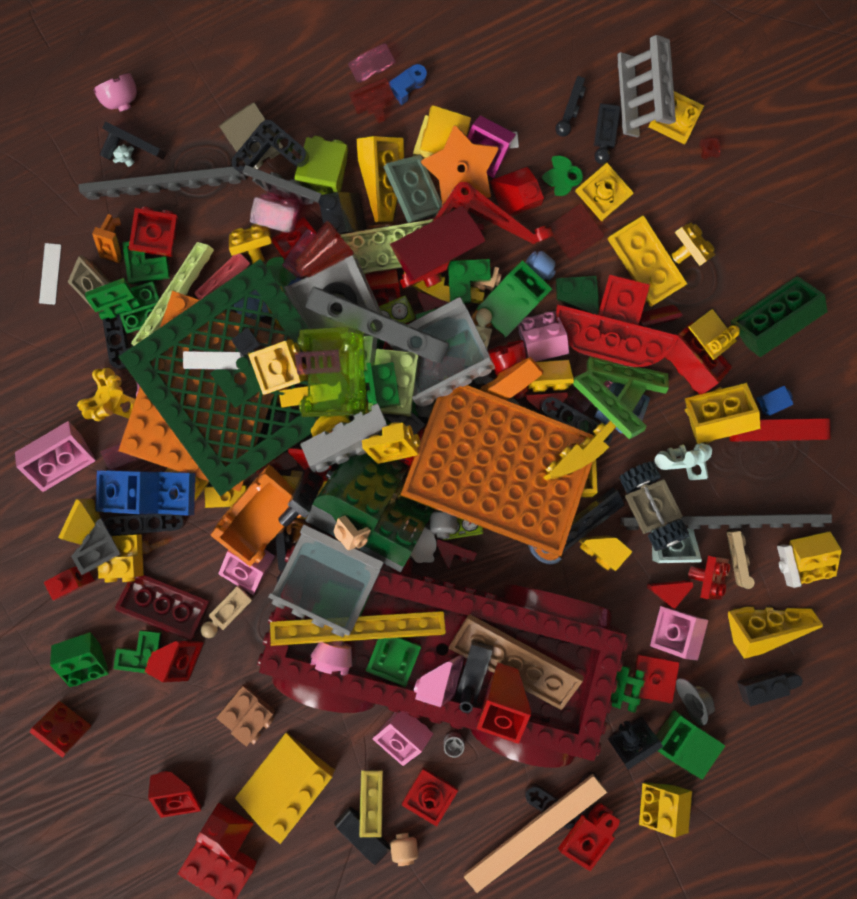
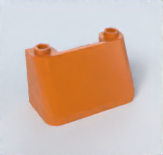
(254, 517)

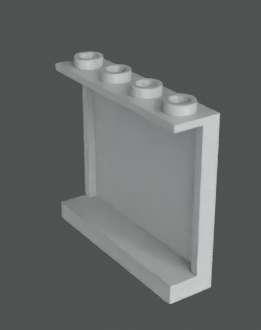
(347, 272)

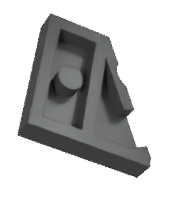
(95, 549)

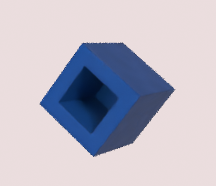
(775, 400)

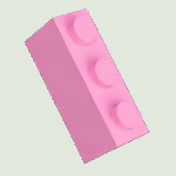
(54, 456)
(439, 684)

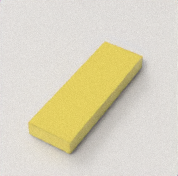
(371, 804)

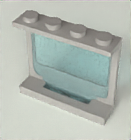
(463, 360)
(326, 581)

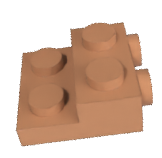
(246, 716)

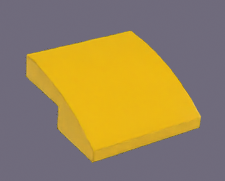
(439, 128)

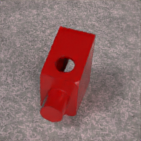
(67, 583)

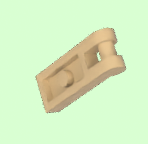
(739, 559)

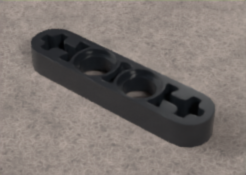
(577, 417)
(144, 520)

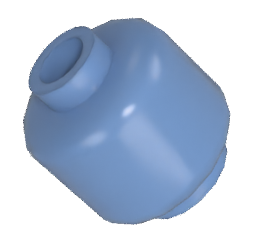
(541, 264)

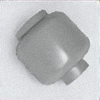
(442, 524)

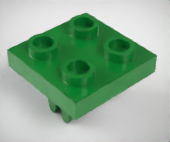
(394, 659)

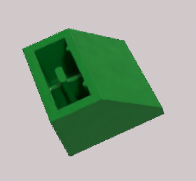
(78, 660)

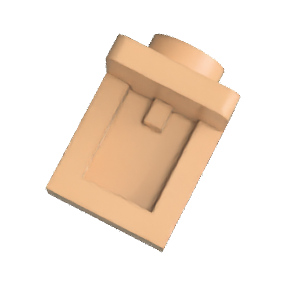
(488, 285)
(349, 535)

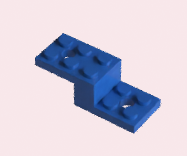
(145, 492)

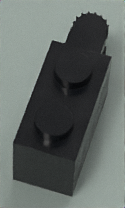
(768, 687)

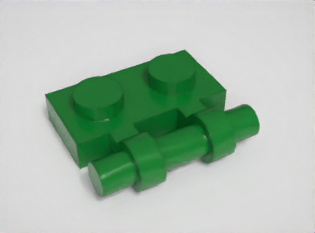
(112, 294)
(622, 679)

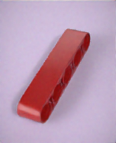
(787, 430)

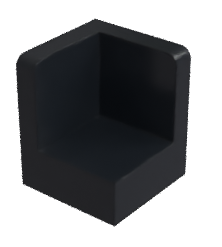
(246, 342)

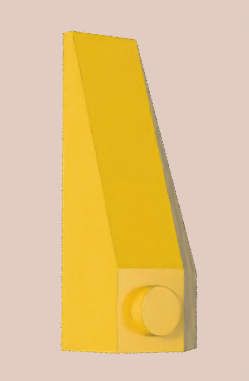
(372, 157)
(764, 630)

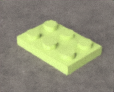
(406, 371)

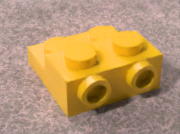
(277, 366)
(394, 444)
(126, 565)

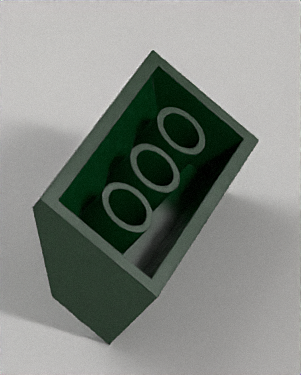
(780, 316)

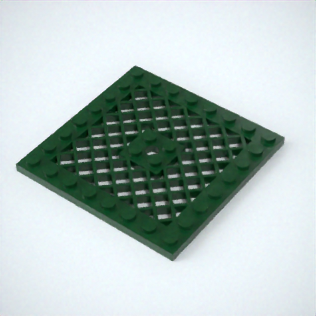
(139, 364)

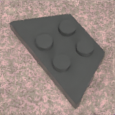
(274, 183)

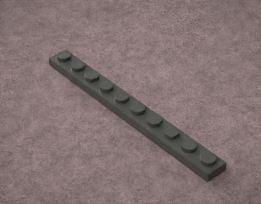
(736, 521)

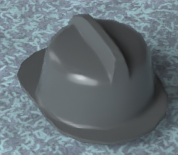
(697, 701)

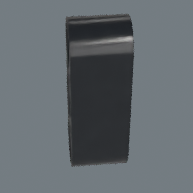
(371, 847)

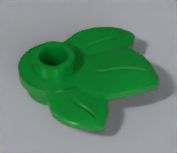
(560, 174)
(280, 274)

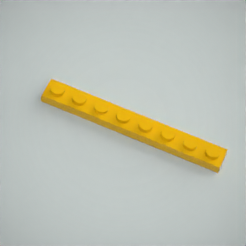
(365, 628)

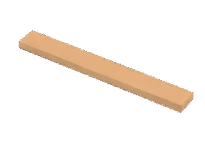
(535, 833)

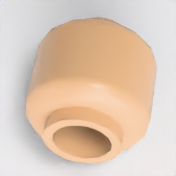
(404, 849)

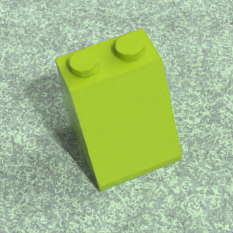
(325, 165)

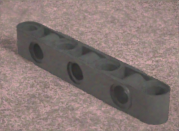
(362, 318)

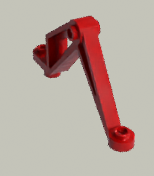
(472, 200)

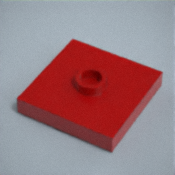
(659, 677)

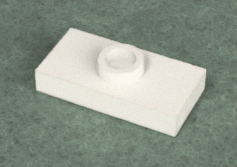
(788, 565)

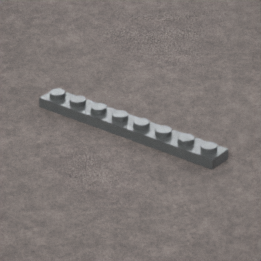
(155, 183)

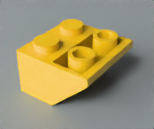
(555, 375)
(607, 549)
(816, 557)
(665, 808)

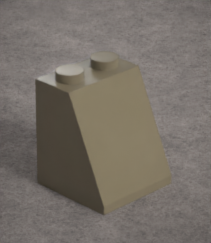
(241, 126)

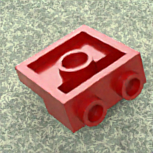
(153, 231)

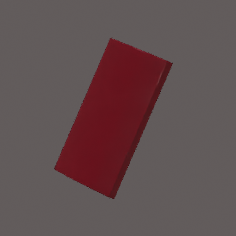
(437, 243)
(162, 606)

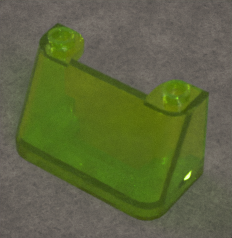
(335, 393)

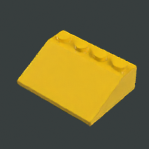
(284, 787)

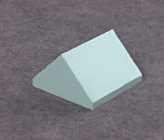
(681, 552)

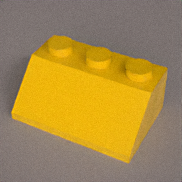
(723, 413)

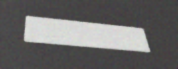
(50, 273)
(210, 360)

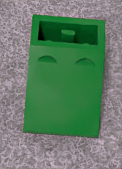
(515, 298)
(688, 745)

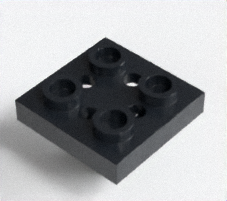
(632, 739)

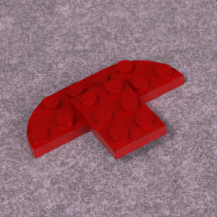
(616, 329)

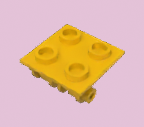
(714, 334)

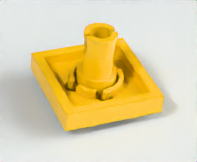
(609, 186)
(250, 240)
(693, 245)

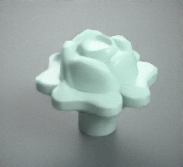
(123, 154)

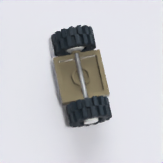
(653, 506)

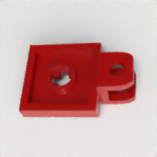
(592, 829)

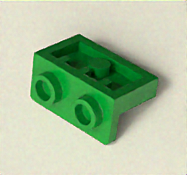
(382, 385)

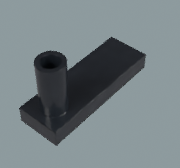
(116, 134)
(302, 497)
(473, 675)

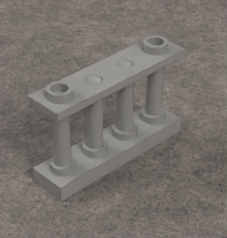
(662, 86)

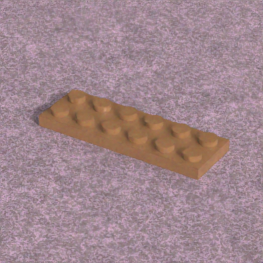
(538, 672)

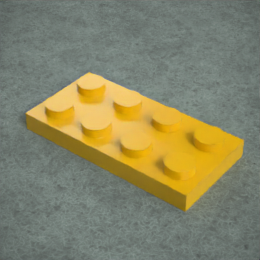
(647, 260)

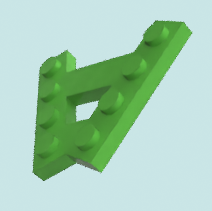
(619, 409)

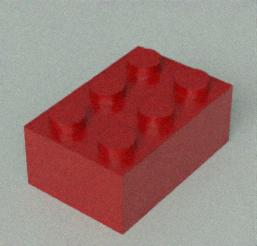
(215, 873)

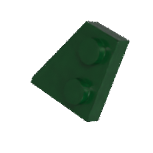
(578, 292)

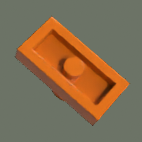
(107, 241)

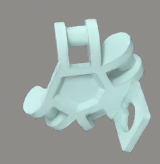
(701, 453)

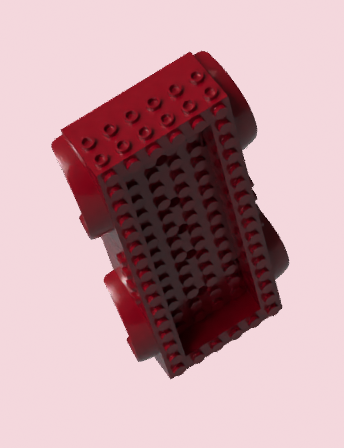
(550, 623)

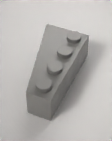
(343, 441)

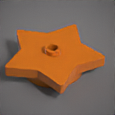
(461, 151)

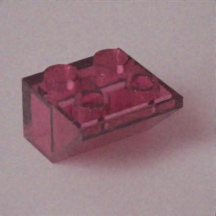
(276, 212)

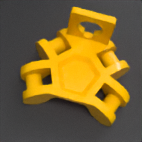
(107, 398)

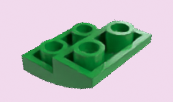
(148, 298)

